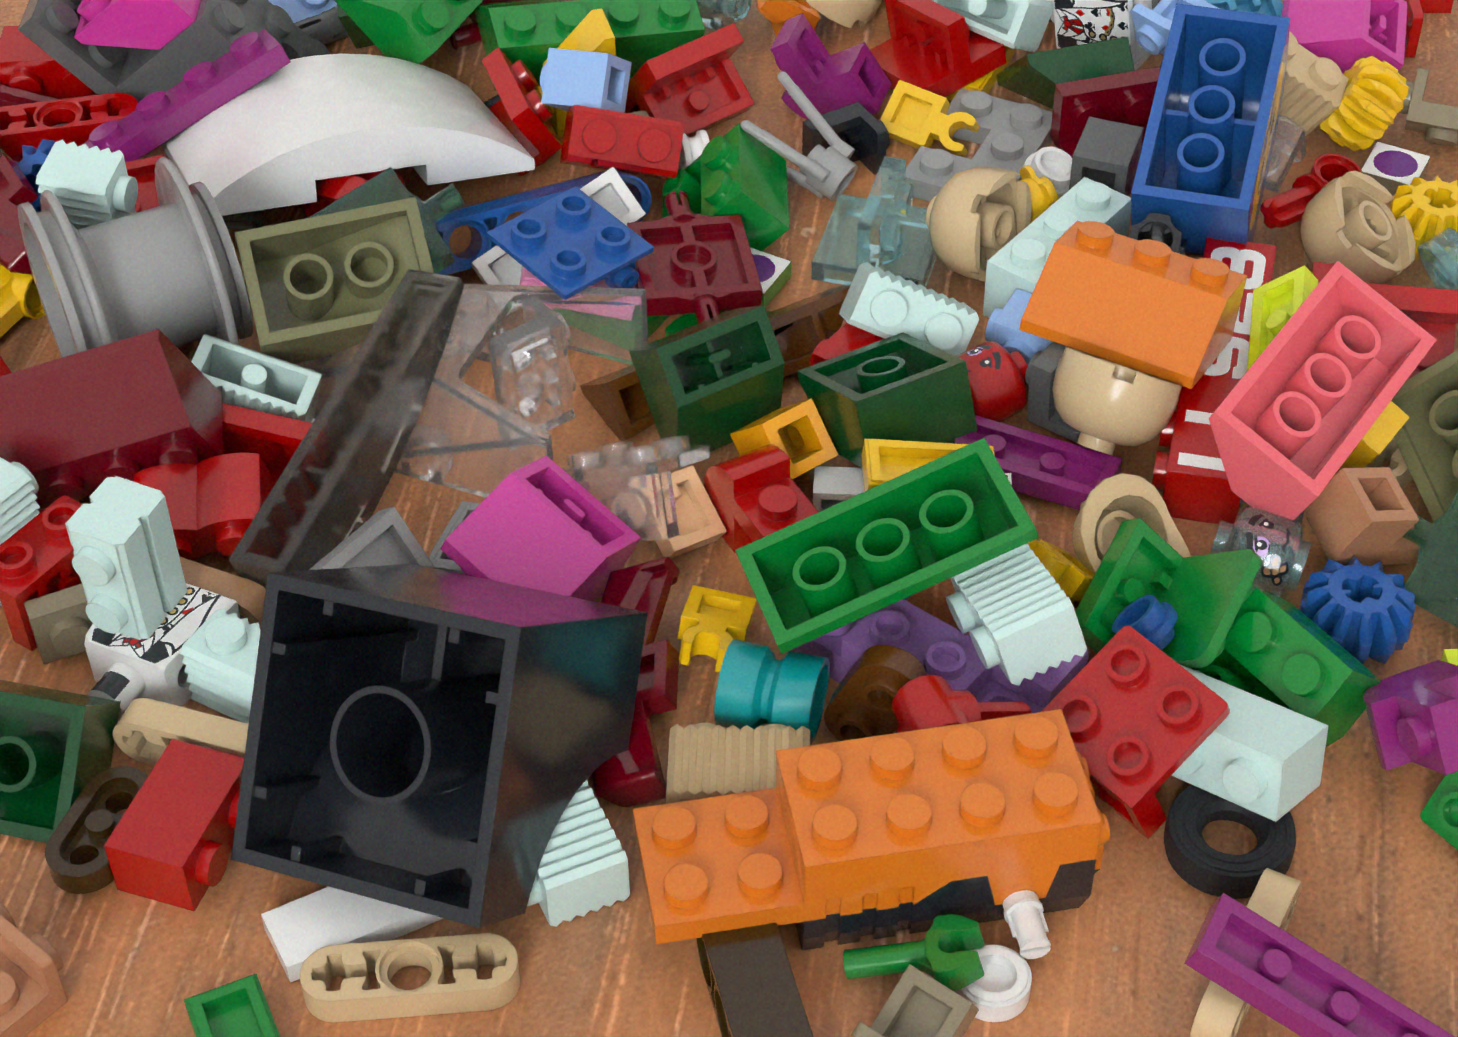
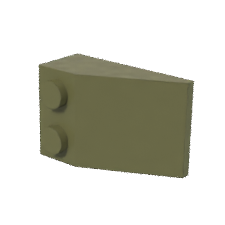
(328, 276)

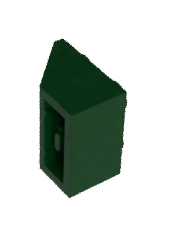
(712, 376)

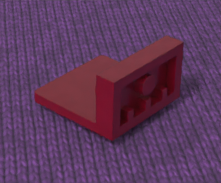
(1113, 97)

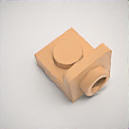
(695, 513)

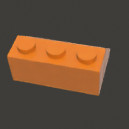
(1135, 303)

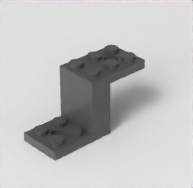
(145, 71)

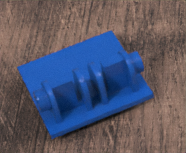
(573, 244)

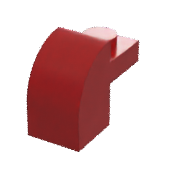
(756, 495)

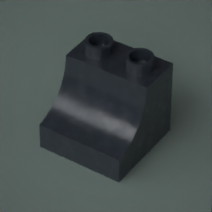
(427, 732)

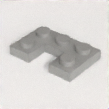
(1006, 136)

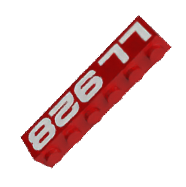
(1193, 471)

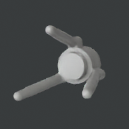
(823, 170)

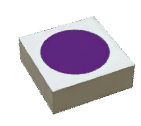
(1395, 166)

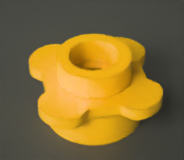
(1041, 190)

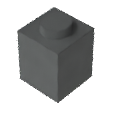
(1107, 154)

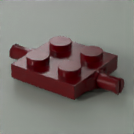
(696, 263)

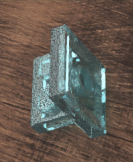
(877, 231)

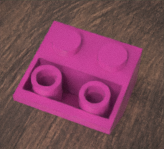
(134, 22)
(1350, 29)
(542, 535)

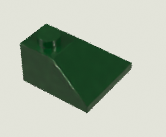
(1038, 72)

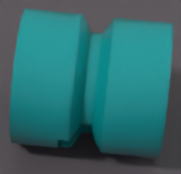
(762, 690)

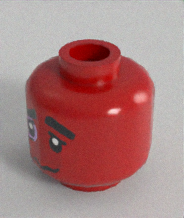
(996, 380)

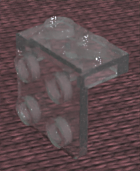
(637, 481)

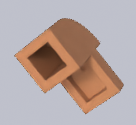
(1365, 517)

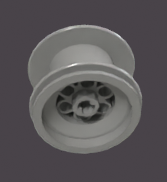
(139, 271)

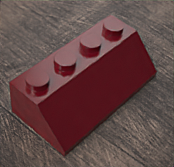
(108, 415)

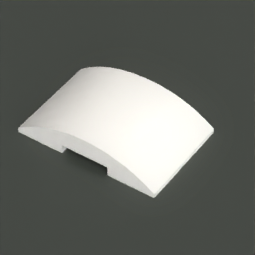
(341, 120)

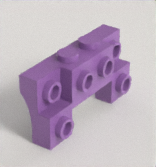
(941, 651)

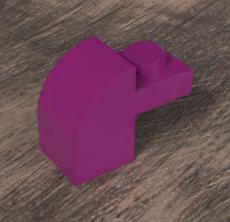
(826, 78)
(1416, 717)

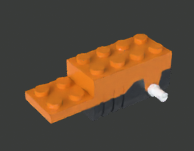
(886, 838)

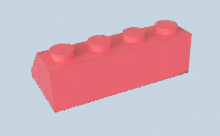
(1315, 393)

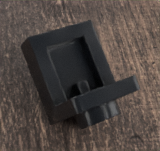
(857, 129)

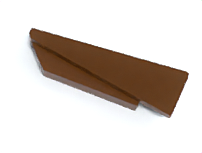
(797, 331)

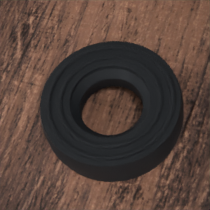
(1217, 871)

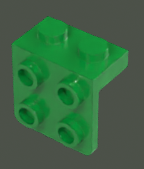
(1200, 588)

